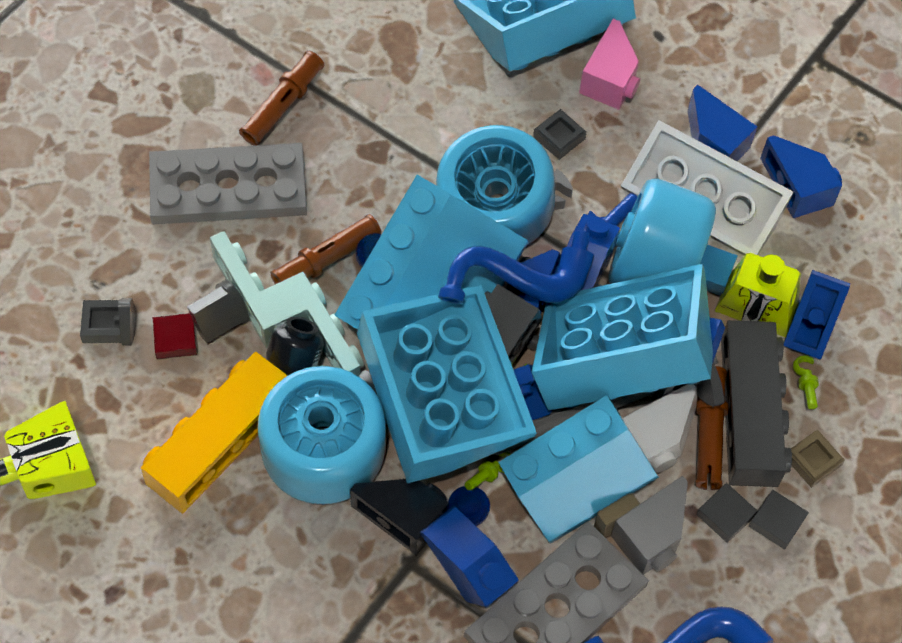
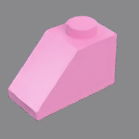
(611, 69)

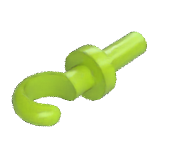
(808, 381)
(487, 471)

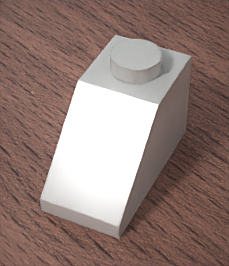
(664, 426)

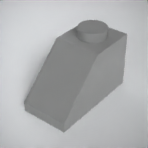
(653, 528)

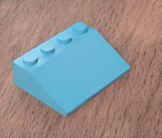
(533, 29)
(419, 249)
(625, 339)
(443, 382)

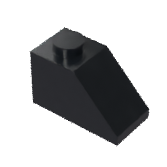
(400, 508)

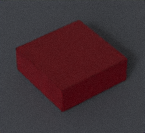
(174, 336)

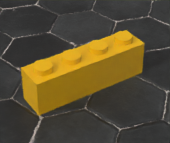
(212, 436)

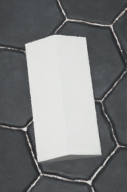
(744, 199)

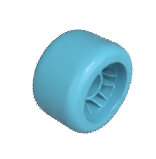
(504, 163)
(662, 232)
(326, 462)

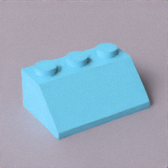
(578, 469)

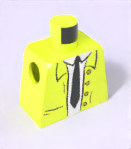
(762, 292)
(46, 455)

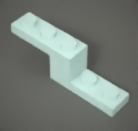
(284, 300)

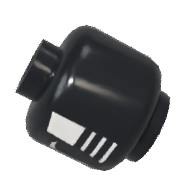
(295, 345)

